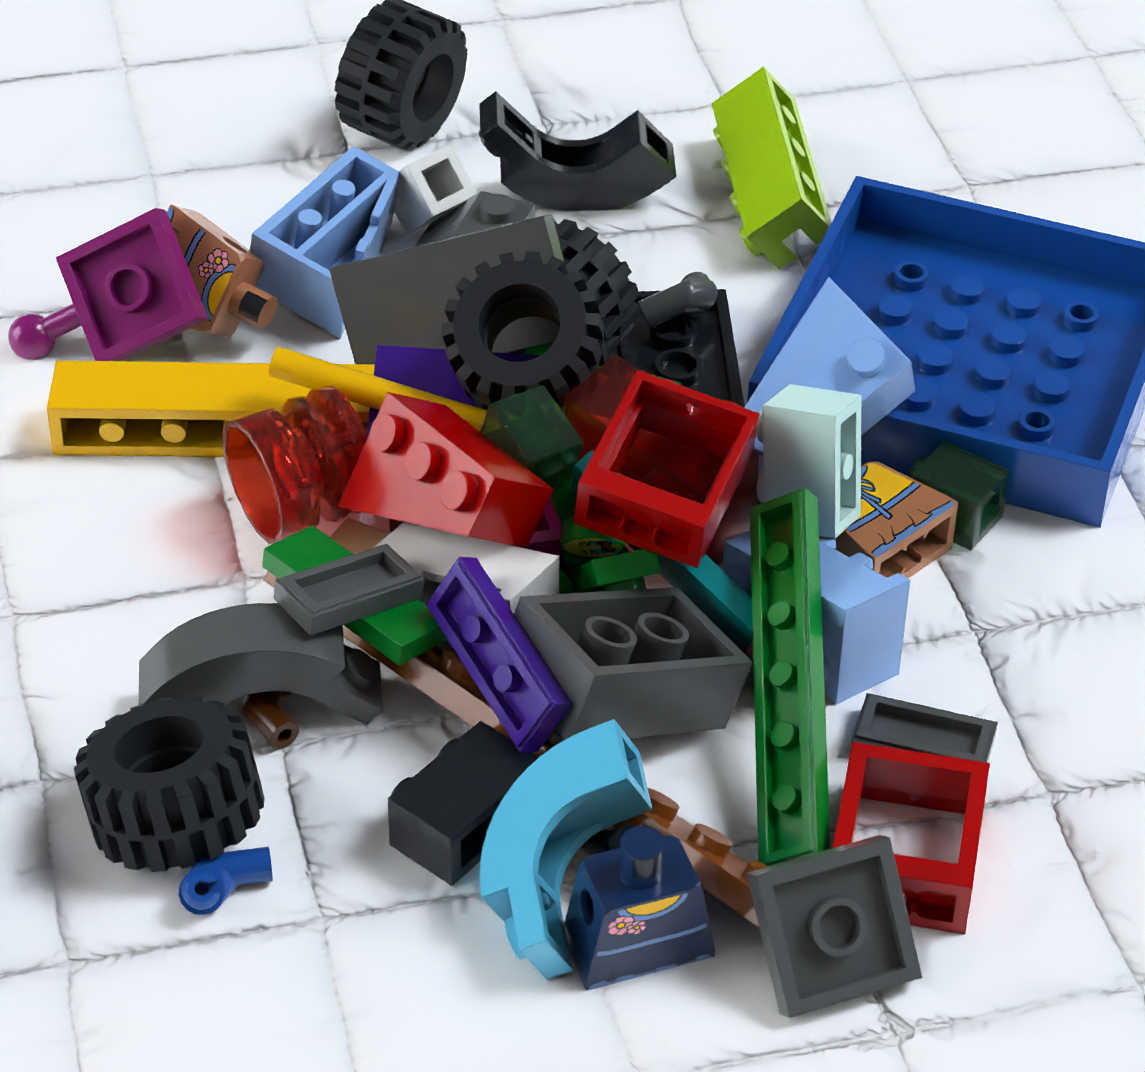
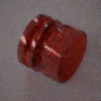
(295, 462)

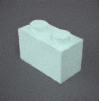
(816, 445)

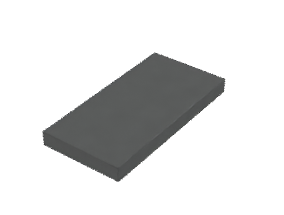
(404, 292)

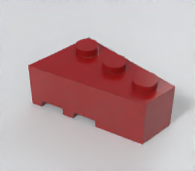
(443, 475)

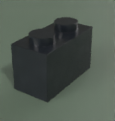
(449, 804)

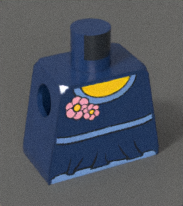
(636, 911)

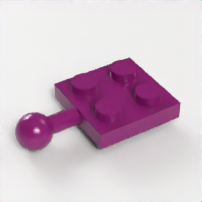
(125, 293)

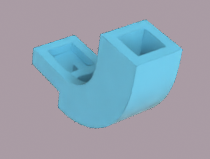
(542, 824)

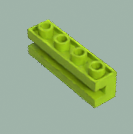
(769, 167)

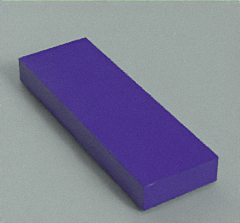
(498, 655)

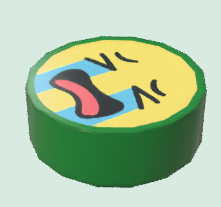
(586, 542)

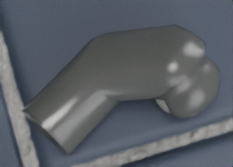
(690, 296)

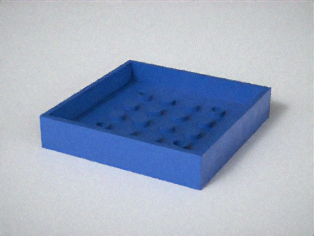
(1013, 335)

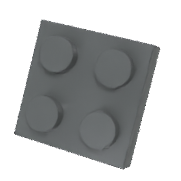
(834, 925)

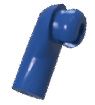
(214, 880)

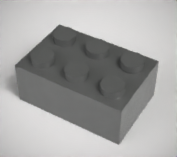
(636, 660)

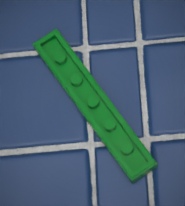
(788, 679)

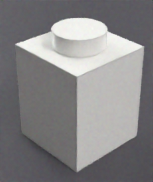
(431, 188)

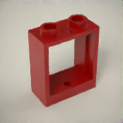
(649, 514)
(933, 890)

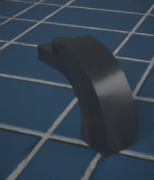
(576, 174)

